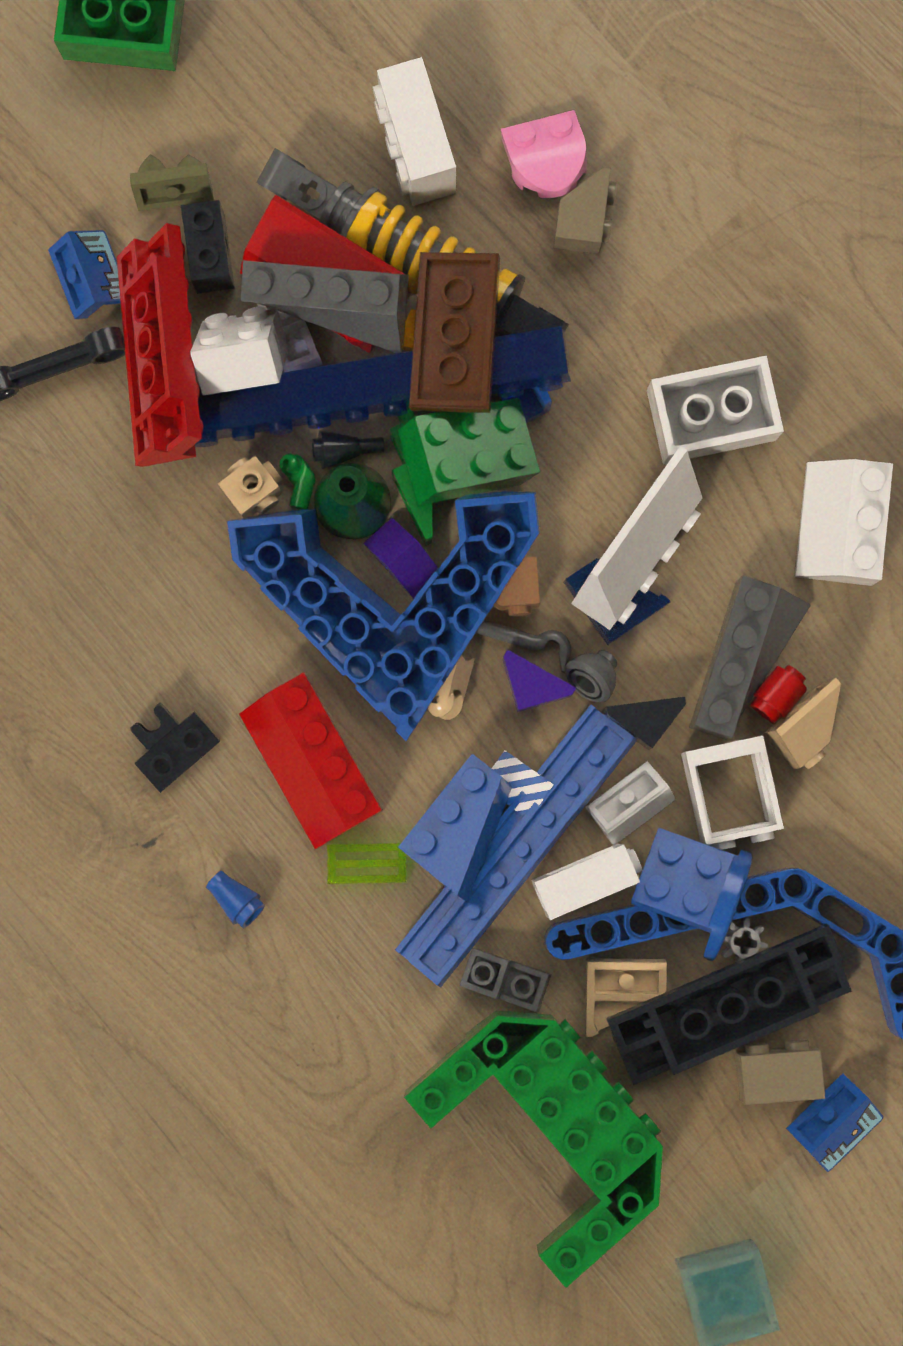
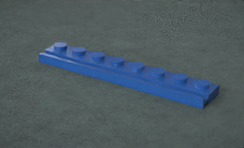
(518, 846)

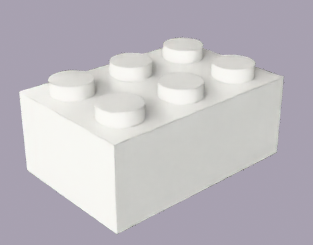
(414, 132)
(715, 409)

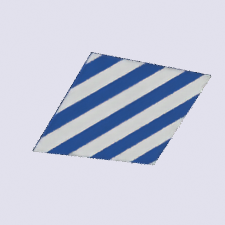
(522, 779)

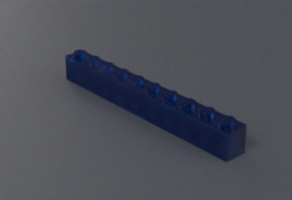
(370, 387)

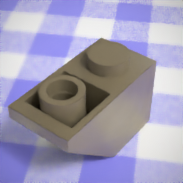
(581, 214)

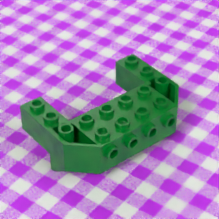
(575, 1111)

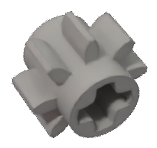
(737, 931)

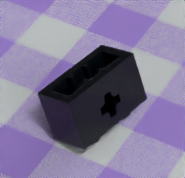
(207, 246)

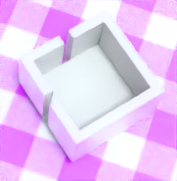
(239, 351)

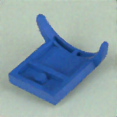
(693, 885)

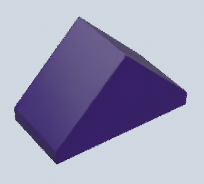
(401, 556)
(533, 685)

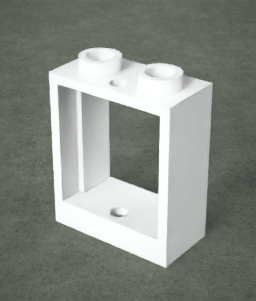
(758, 831)
(587, 880)

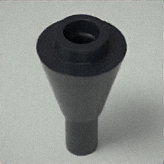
(337, 448)

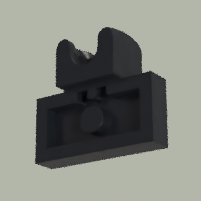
(172, 746)

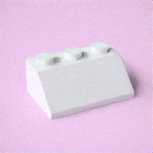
(844, 521)

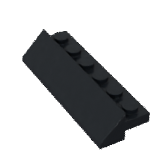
(730, 1006)

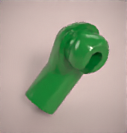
(301, 477)

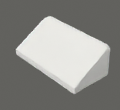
(630, 803)

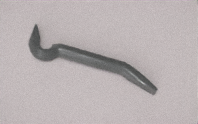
(528, 640)

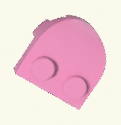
(547, 154)

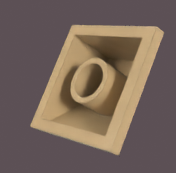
(807, 726)

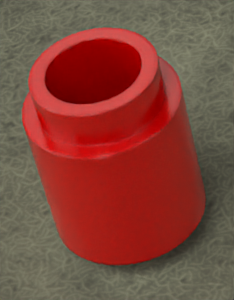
(779, 693)

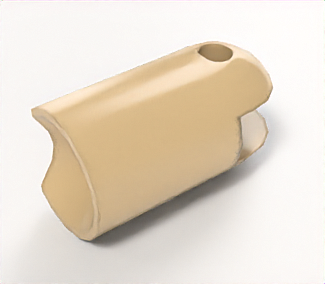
(451, 695)

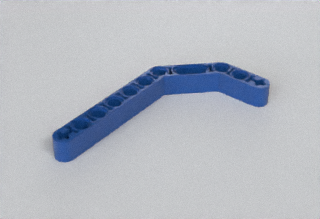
(774, 898)

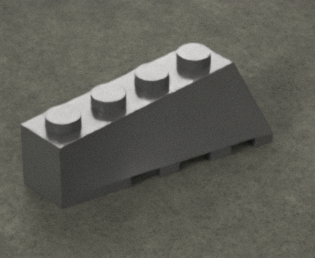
(343, 300)
(749, 643)

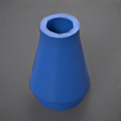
(236, 900)

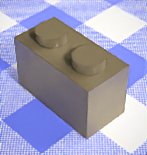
(779, 1073)

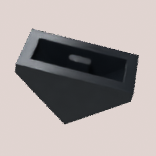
(647, 719)

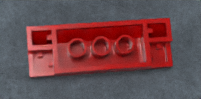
(159, 348)

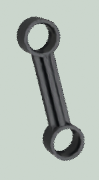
(97, 348)

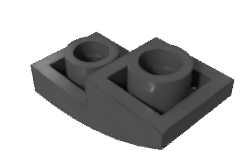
(505, 980)

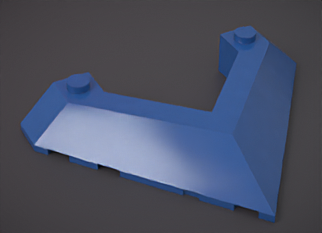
(387, 654)

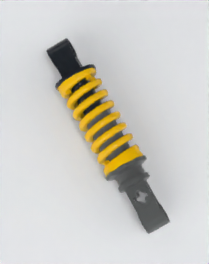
(384, 234)

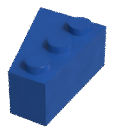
(459, 826)

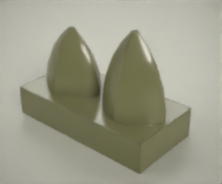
(169, 187)

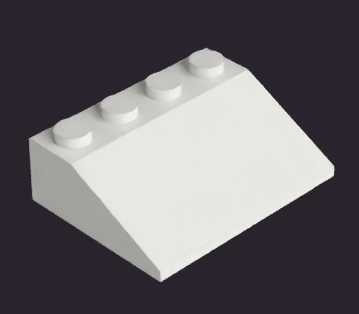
(642, 543)

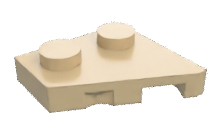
(619, 985)

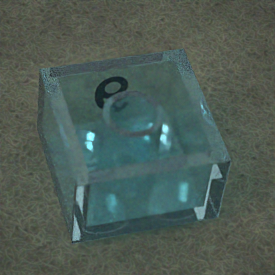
(727, 1294)

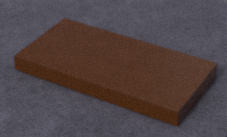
(455, 332)

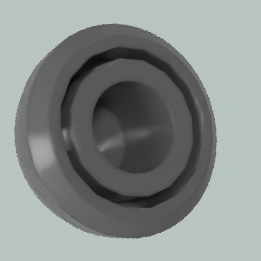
(593, 675)

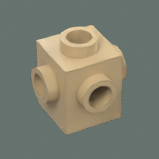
(254, 500)

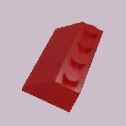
(296, 238)
(310, 760)

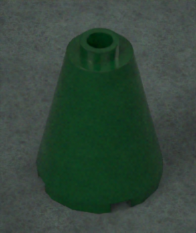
(354, 512)

